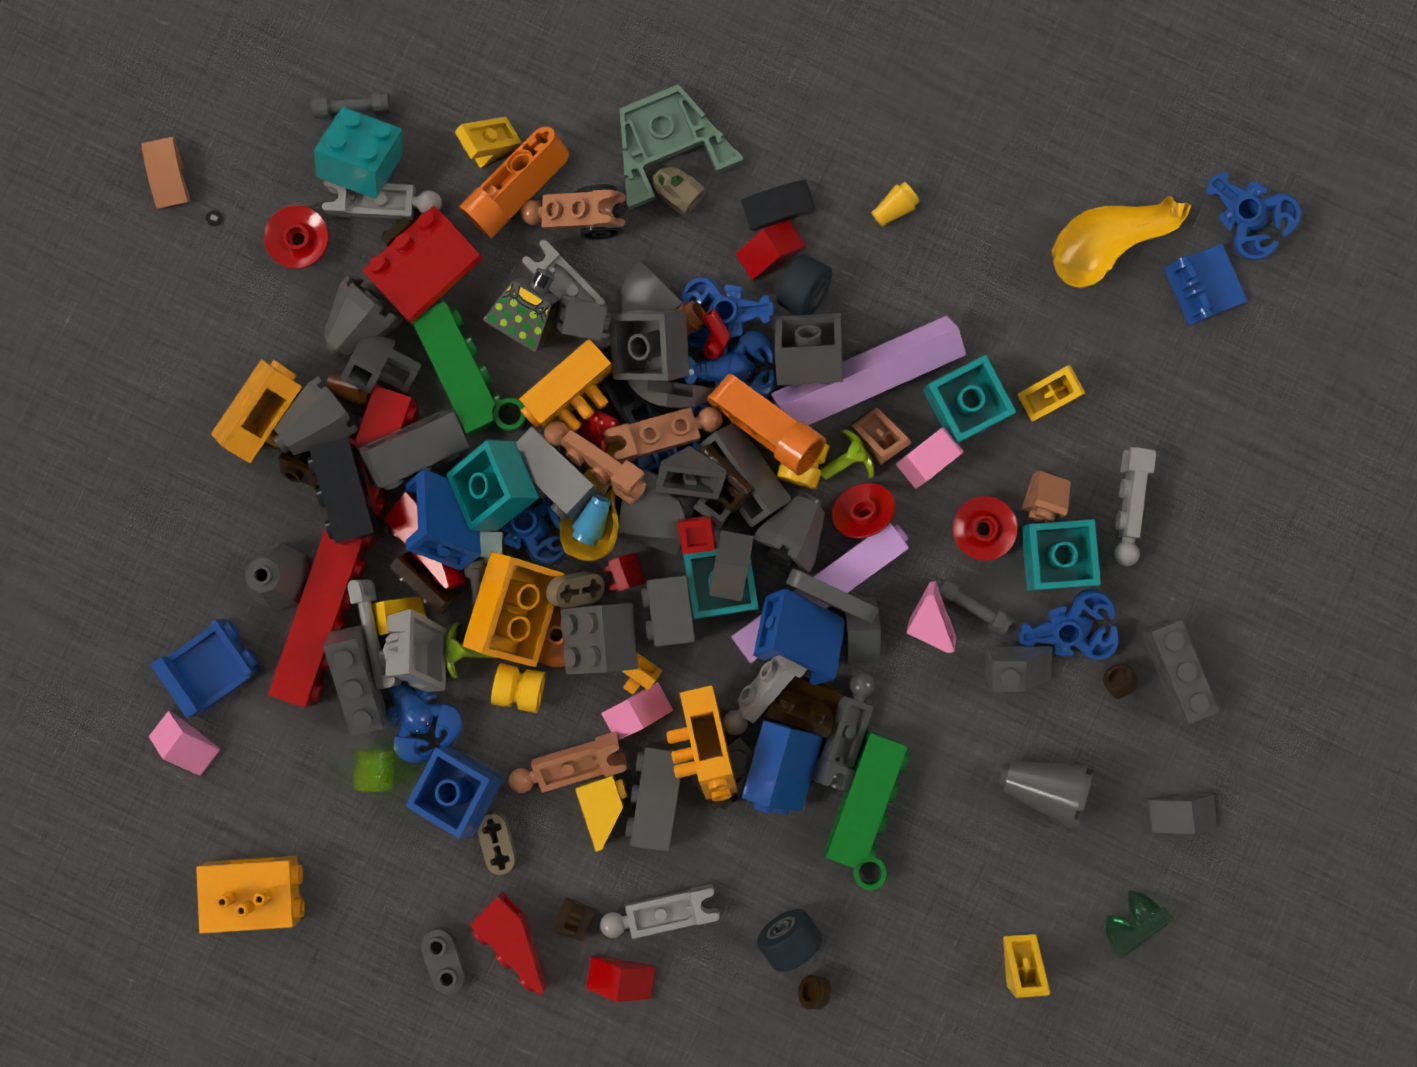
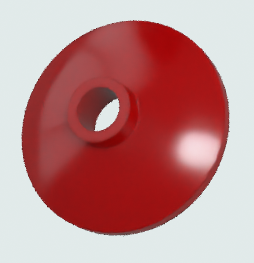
(286, 226)
(858, 502)
(1000, 523)

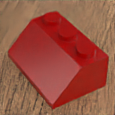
(422, 264)

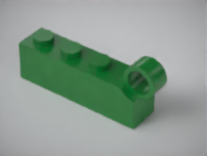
(460, 373)
(864, 806)

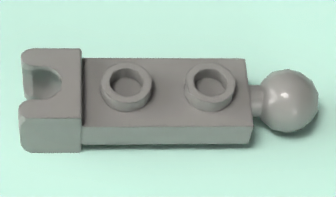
(393, 202)
(566, 279)
(1137, 465)
(761, 693)
(662, 914)

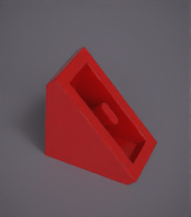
(769, 249)
(620, 979)

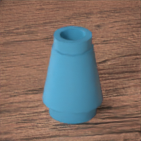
(592, 520)

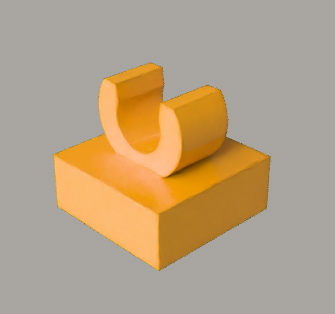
(644, 675)

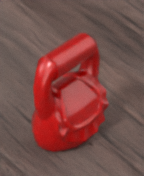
(595, 427)

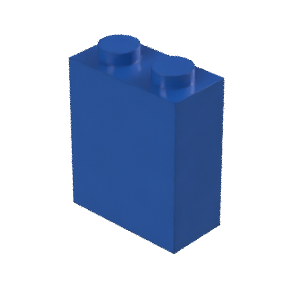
(781, 768)

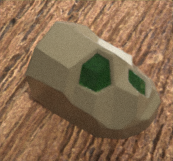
(678, 189)

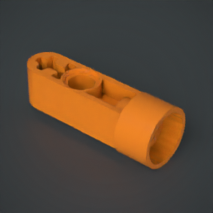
(515, 181)
(791, 441)

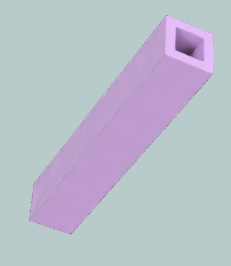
(875, 372)
(842, 574)

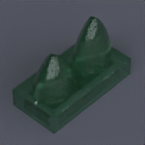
(1147, 915)

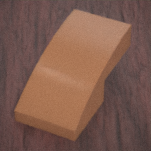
(164, 172)

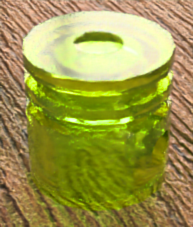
(373, 770)

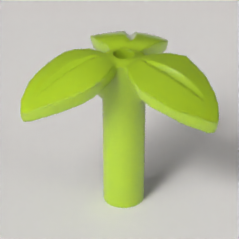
(855, 453)
(456, 651)

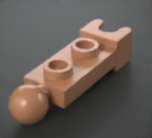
(574, 210)
(662, 432)
(624, 477)
(571, 765)

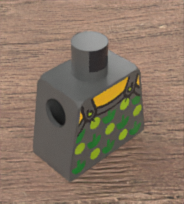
(526, 310)

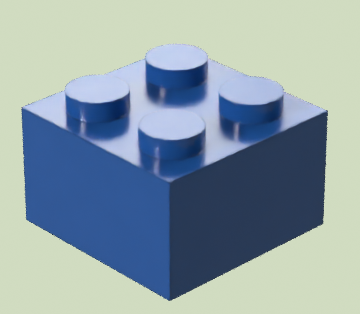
(454, 792)

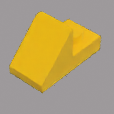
(488, 139)

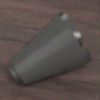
(1049, 788)

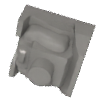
(415, 651)

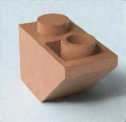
(1046, 497)

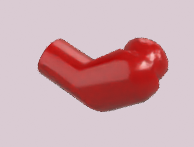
(717, 337)

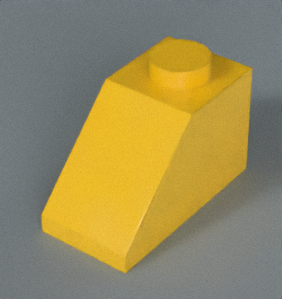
(601, 806)

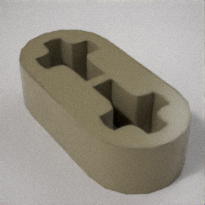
(575, 583)
(504, 841)

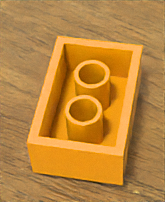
(511, 610)

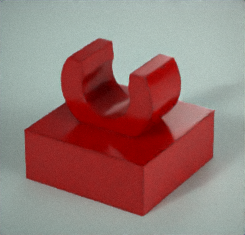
(696, 534)
(625, 571)

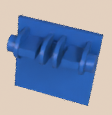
(1205, 284)

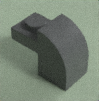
(377, 360)

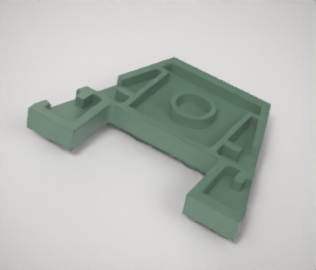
(662, 129)

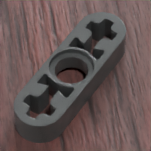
(832, 596)

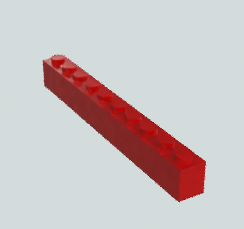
(334, 566)

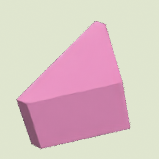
(929, 457)
(931, 621)
(637, 711)
(183, 744)

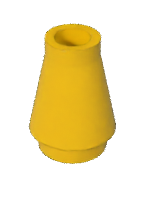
(896, 204)

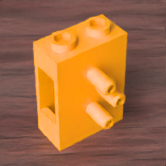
(568, 388)
(257, 410)
(708, 745)
(249, 894)

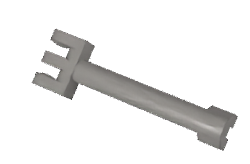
(363, 593)

